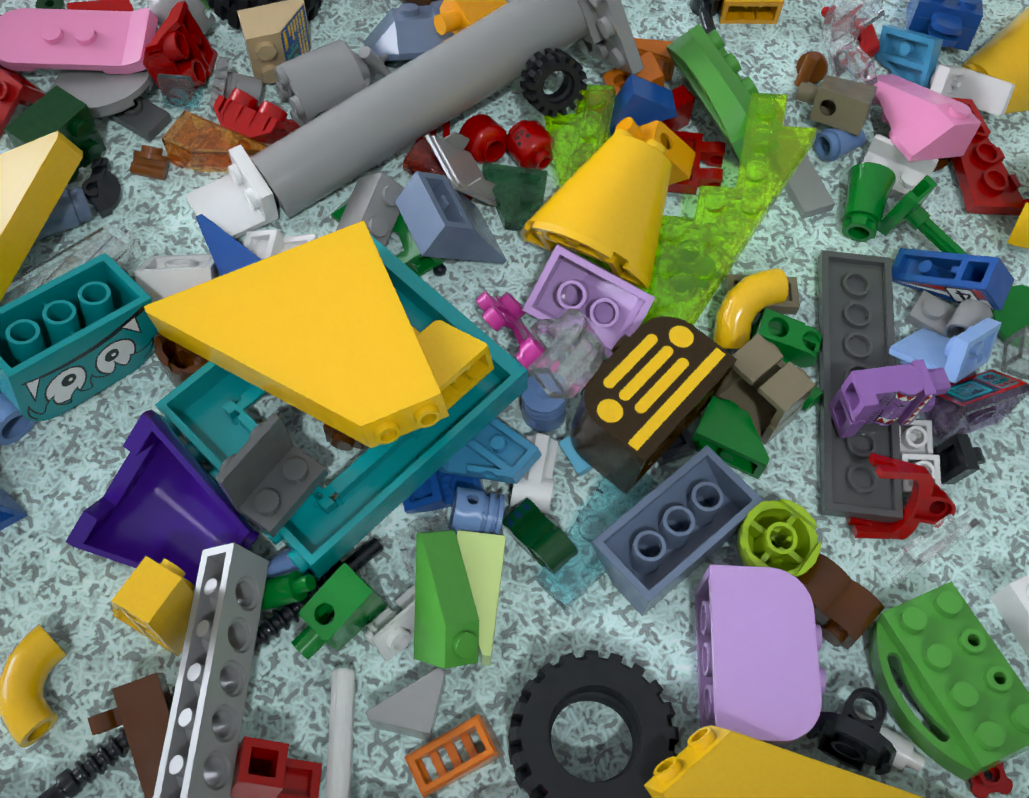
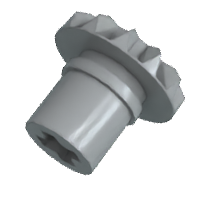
(226, 81)

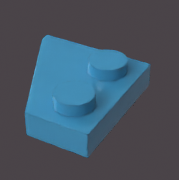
(909, 53)

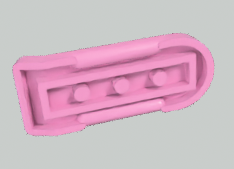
(76, 39)

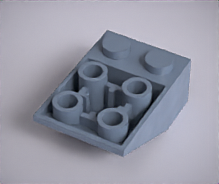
(446, 221)

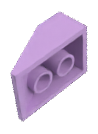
(604, 298)

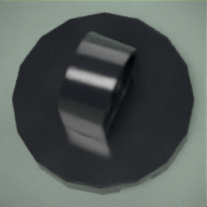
(853, 739)

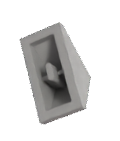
(412, 709)

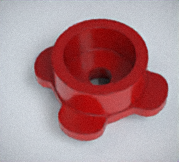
(999, 782)

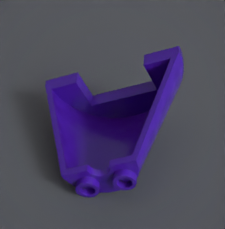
(160, 506)

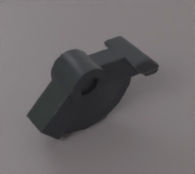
(102, 188)

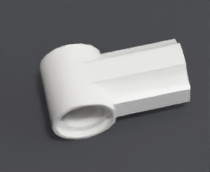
(538, 481)

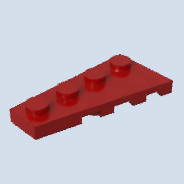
(983, 177)

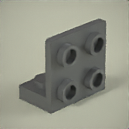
(269, 476)

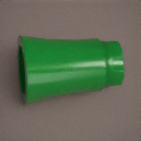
(866, 199)

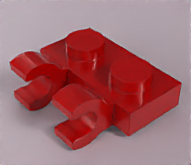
(711, 154)

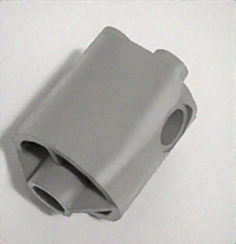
(320, 80)

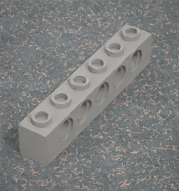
(213, 675)

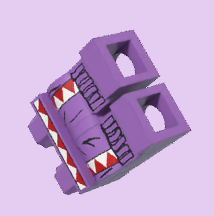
(886, 396)

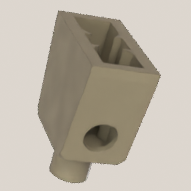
(848, 106)

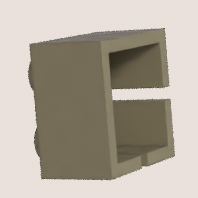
(766, 387)

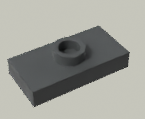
(143, 119)

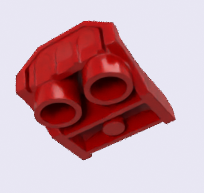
(180, 48)
(245, 117)

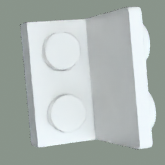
(238, 200)

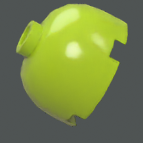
(778, 537)

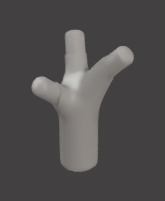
(375, 62)

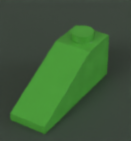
(444, 605)

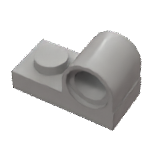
(941, 317)

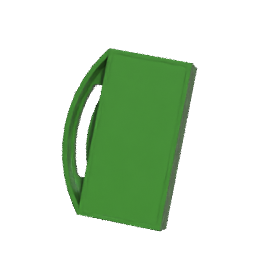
(715, 82)
(955, 681)

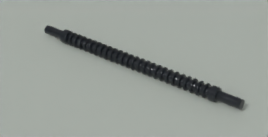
(70, 782)

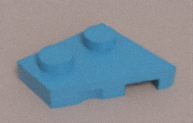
(494, 455)

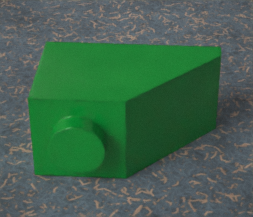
(732, 437)

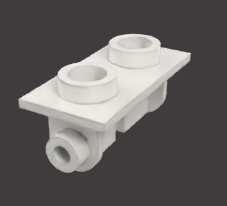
(393, 632)

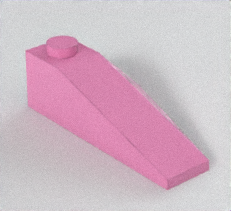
(924, 121)

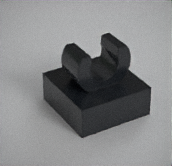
(958, 458)

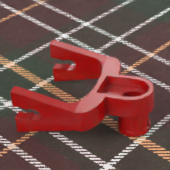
(925, 504)

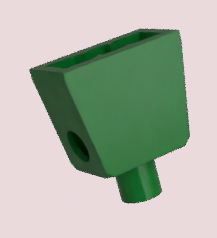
(345, 598)

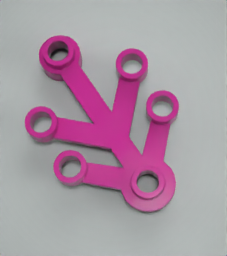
(508, 312)

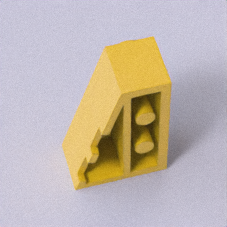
(156, 603)

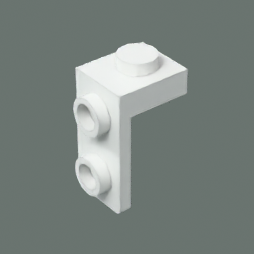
(986, 91)

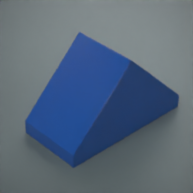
(642, 102)

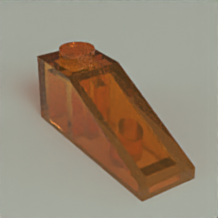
(204, 144)

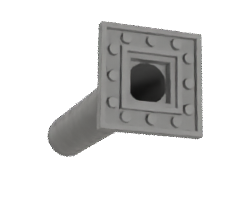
(437, 89)

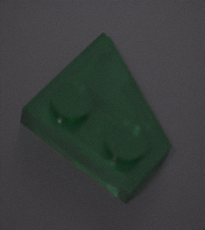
(517, 192)

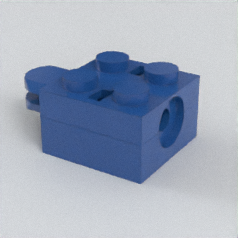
(946, 19)

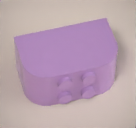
(758, 653)

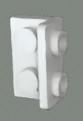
(907, 173)

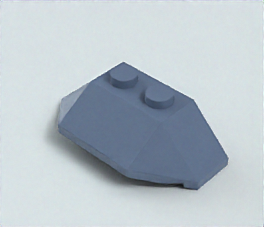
(406, 32)

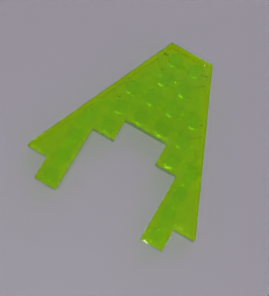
(699, 250)

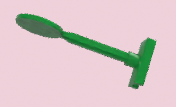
(909, 210)

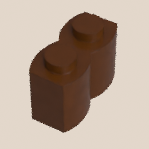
(840, 604)

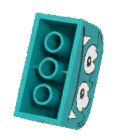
(73, 338)

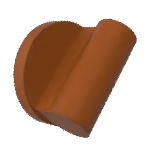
(811, 68)
(149, 163)

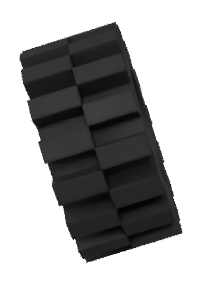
(538, 73)

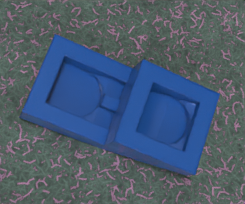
(439, 492)

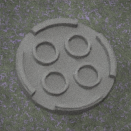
(105, 92)

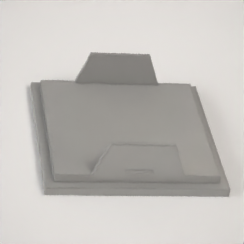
(461, 167)

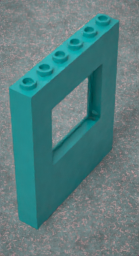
(213, 422)

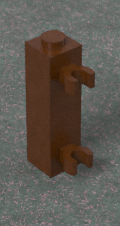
(144, 713)

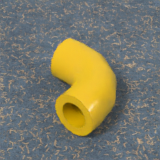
(744, 302)
(22, 687)

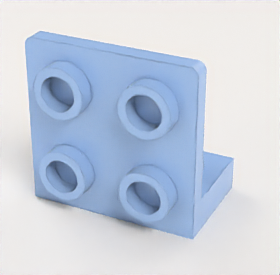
(956, 355)

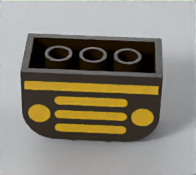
(646, 397)

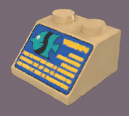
(274, 35)

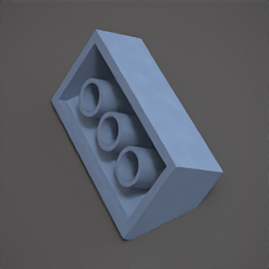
(674, 529)

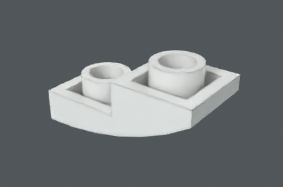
(917, 448)

